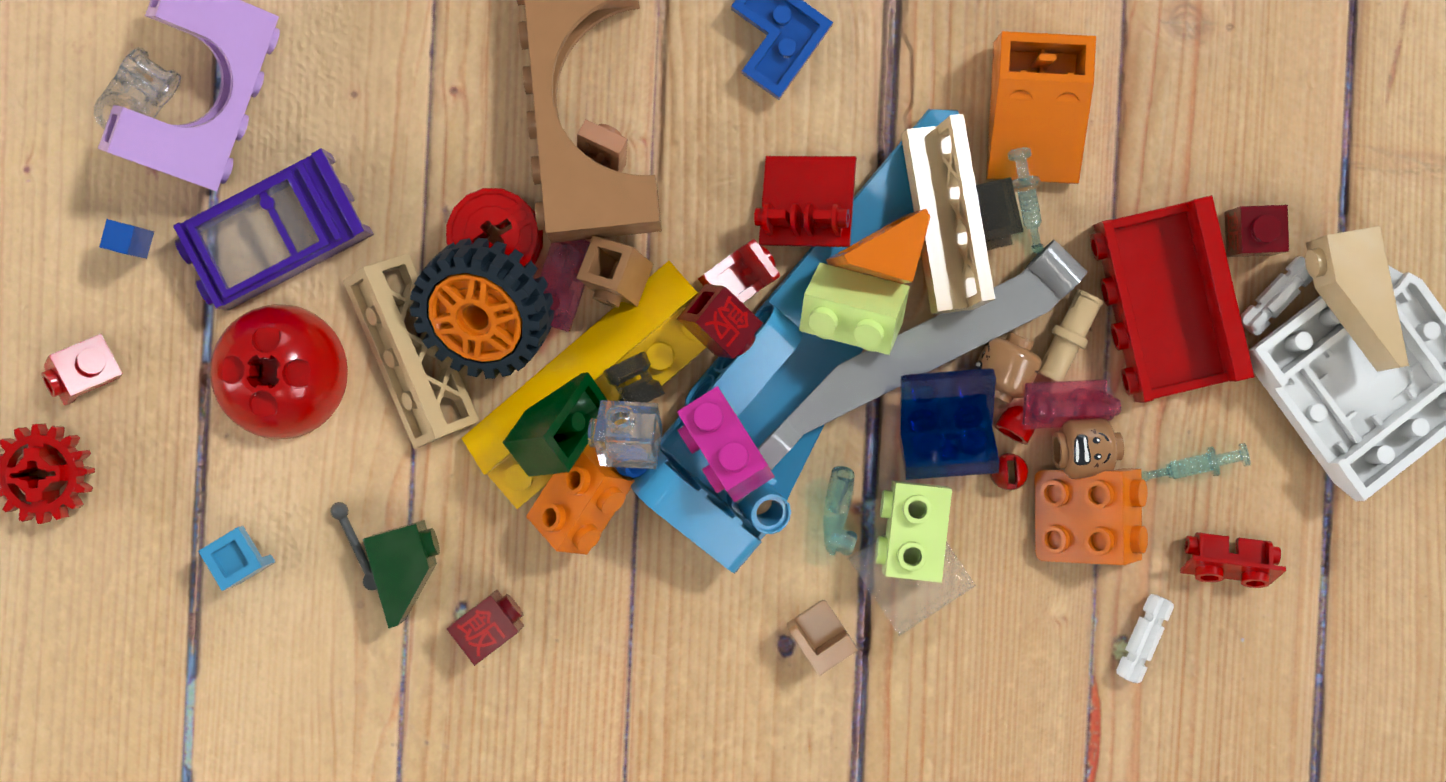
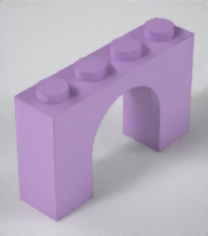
(201, 149)

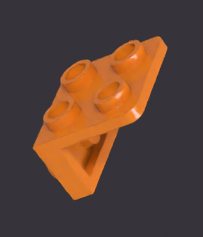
(1090, 517)

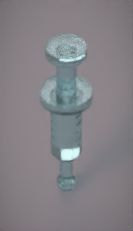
(1027, 195)
(1200, 464)

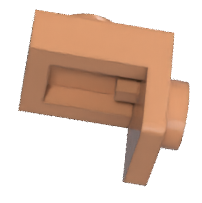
(603, 145)

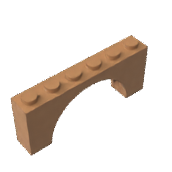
(576, 191)

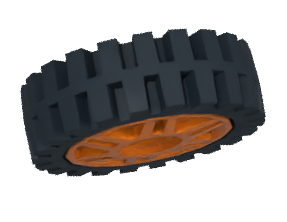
(482, 308)

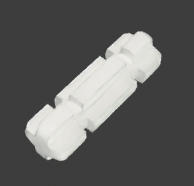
(1276, 297)
(1145, 638)

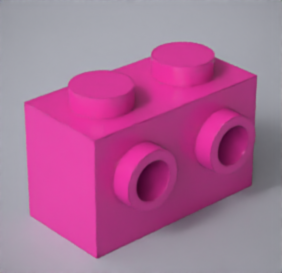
(721, 437)

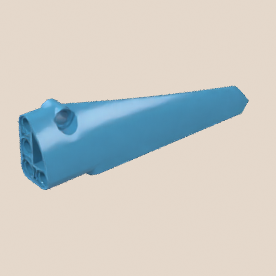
(765, 389)

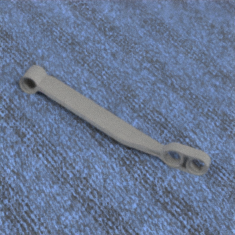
(928, 346)

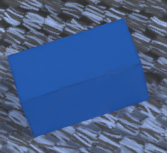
(126, 239)

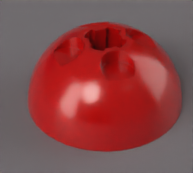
(296, 354)

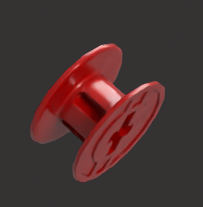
(499, 209)

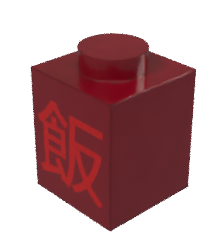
(1257, 231)
(720, 321)
(487, 626)

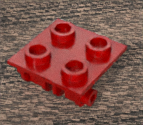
(807, 201)

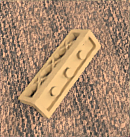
(955, 242)
(397, 355)

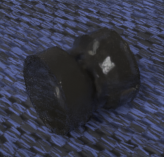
(638, 391)

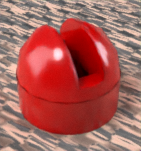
(1011, 425)
(1021, 472)

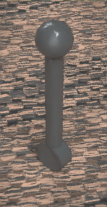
(340, 511)

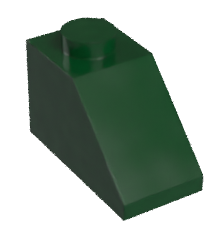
(556, 428)
(401, 566)

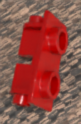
(1252, 563)

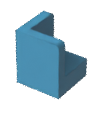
(234, 558)

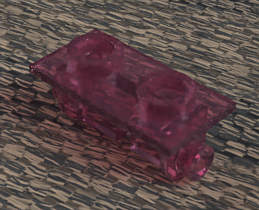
(560, 272)
(1056, 402)

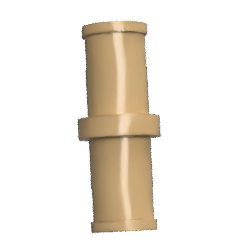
(1070, 335)

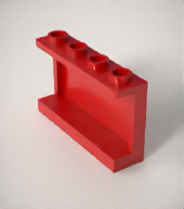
(1171, 300)

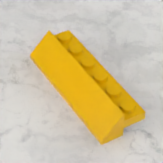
(609, 341)

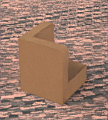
(821, 637)

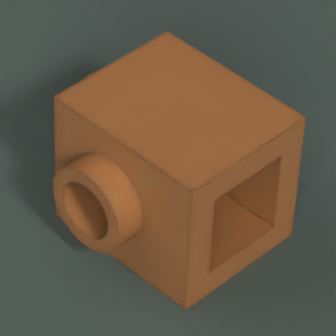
(614, 272)

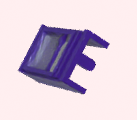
(270, 232)

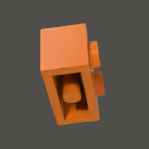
(579, 504)

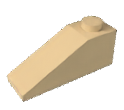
(1357, 286)

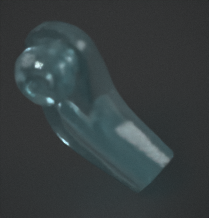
(836, 511)

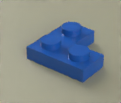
(792, 36)

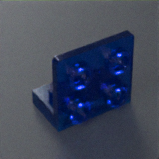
(948, 424)

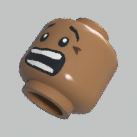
(1012, 364)
(1086, 447)

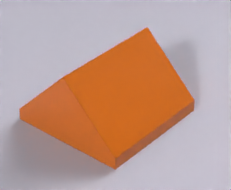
(888, 252)

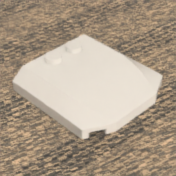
(1349, 415)

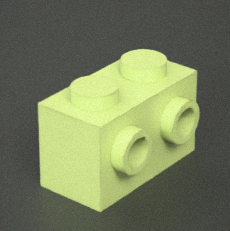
(854, 308)
(914, 531)

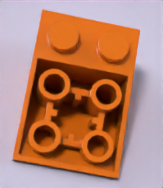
(1040, 103)

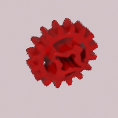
(41, 452)

